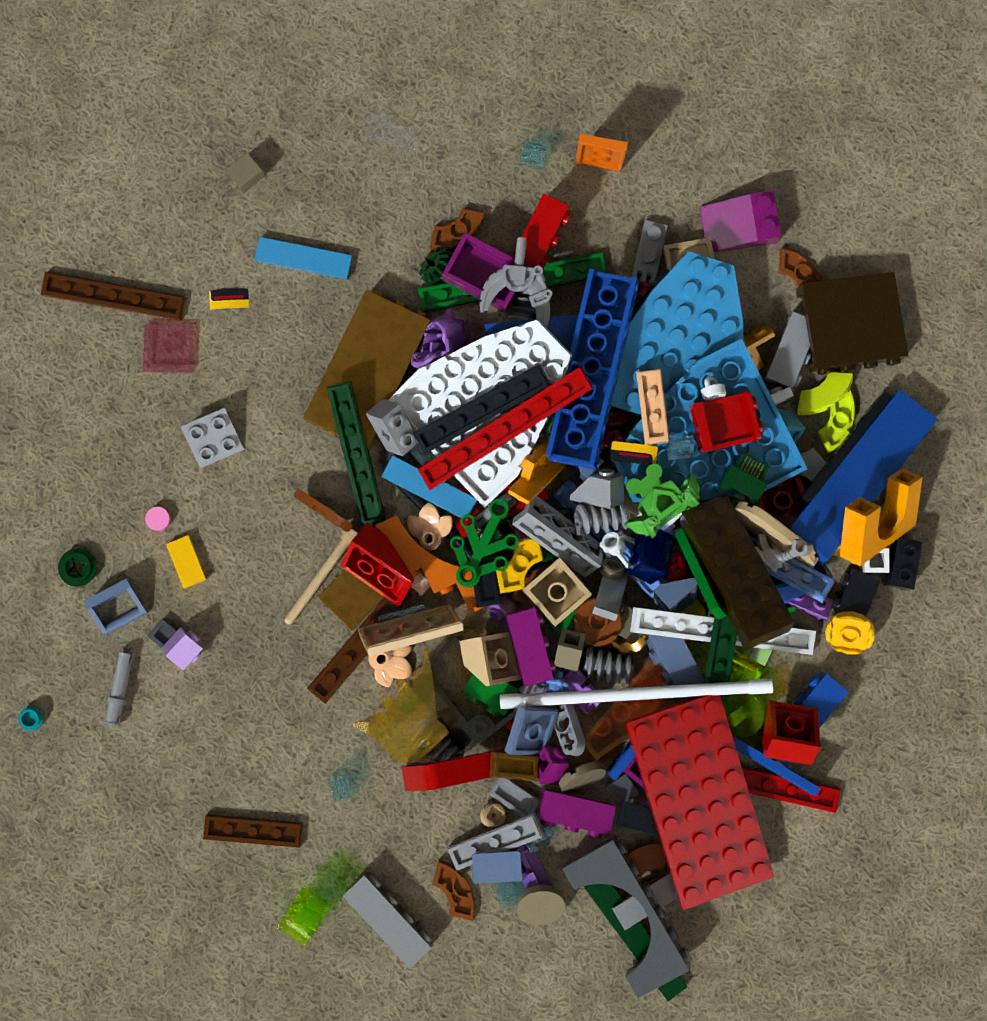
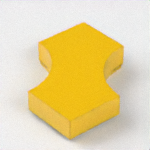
(524, 557)

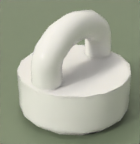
(712, 391)

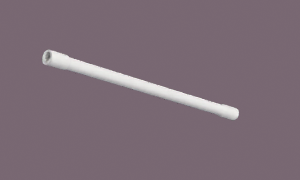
(752, 686)

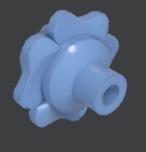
(556, 684)

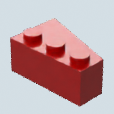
(544, 230)

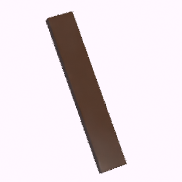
(113, 296)
(352, 652)

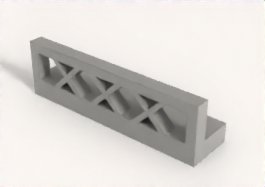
(559, 540)

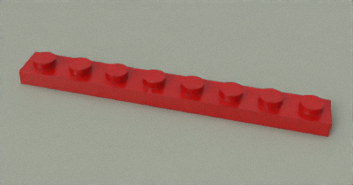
(506, 428)

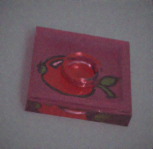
(168, 348)

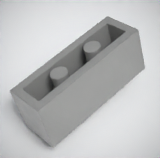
(789, 354)

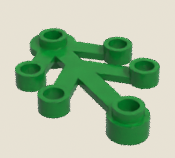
(482, 547)

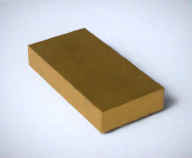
(514, 766)

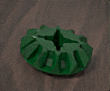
(440, 258)
(67, 562)

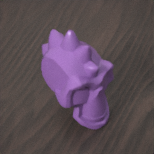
(441, 338)

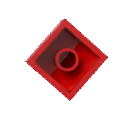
(791, 733)

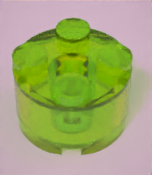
(304, 916)

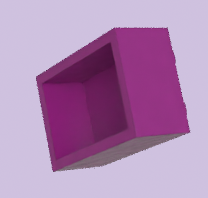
(473, 265)

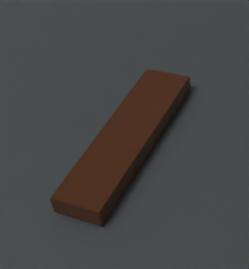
(252, 830)

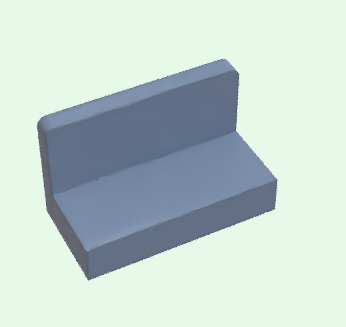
(498, 867)

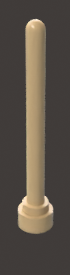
(346, 538)

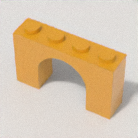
(868, 530)

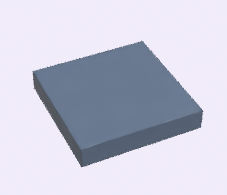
(531, 730)

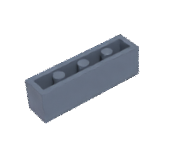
(674, 661)

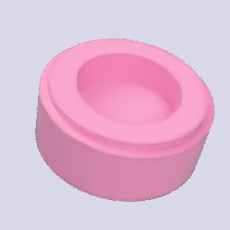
(158, 518)

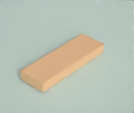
(652, 406)

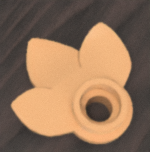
(429, 523)
(392, 667)

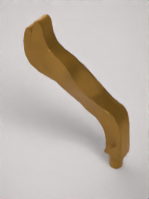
(624, 647)

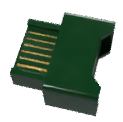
(745, 478)

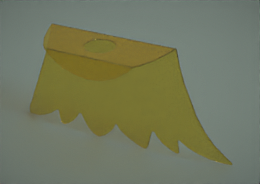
(408, 720)

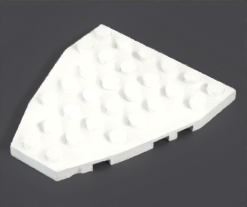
(471, 373)

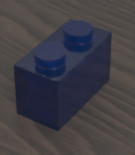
(650, 556)

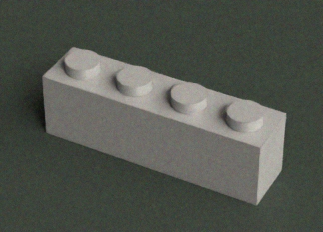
(388, 920)

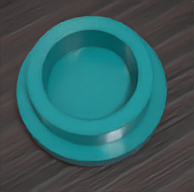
(30, 718)

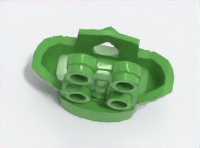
(660, 500)

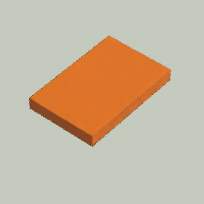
(601, 152)

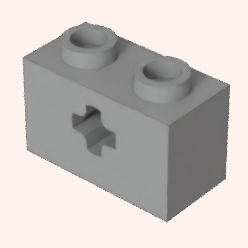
(392, 427)

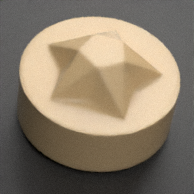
(493, 815)

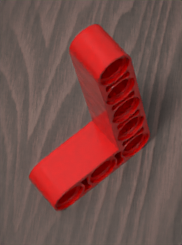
(447, 772)

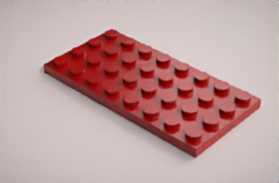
(699, 799)

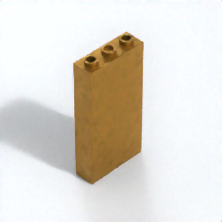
(372, 356)

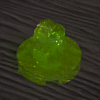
(744, 714)

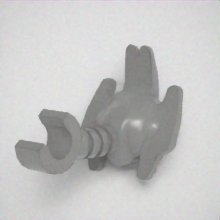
(774, 558)

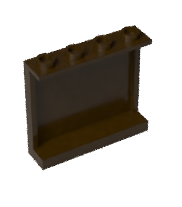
(853, 322)

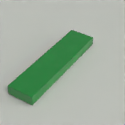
(700, 576)

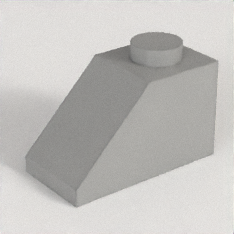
(601, 489)

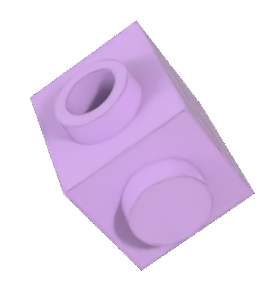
(183, 648)

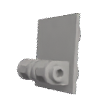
(212, 437)

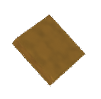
(350, 599)

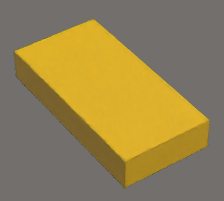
(186, 561)

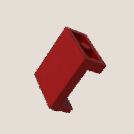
(726, 422)

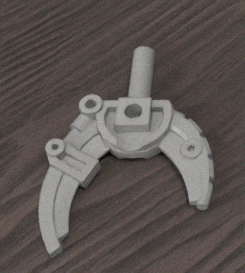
(518, 279)

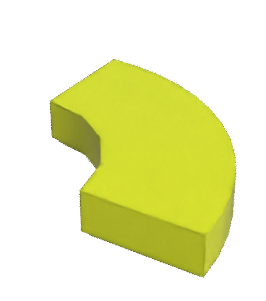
(825, 394)
(839, 423)

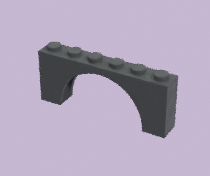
(610, 865)

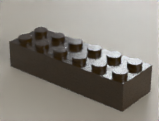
(736, 572)

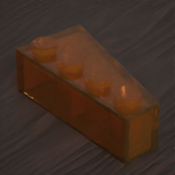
(611, 729)

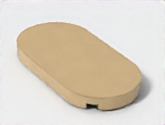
(760, 522)

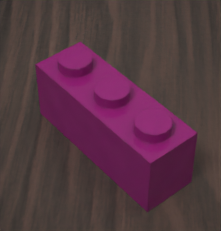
(530, 645)
(575, 812)

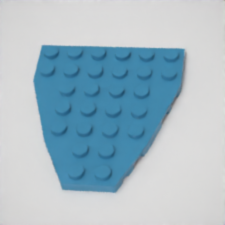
(680, 323)
(738, 373)

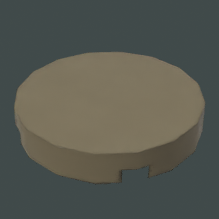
(586, 776)
(540, 905)

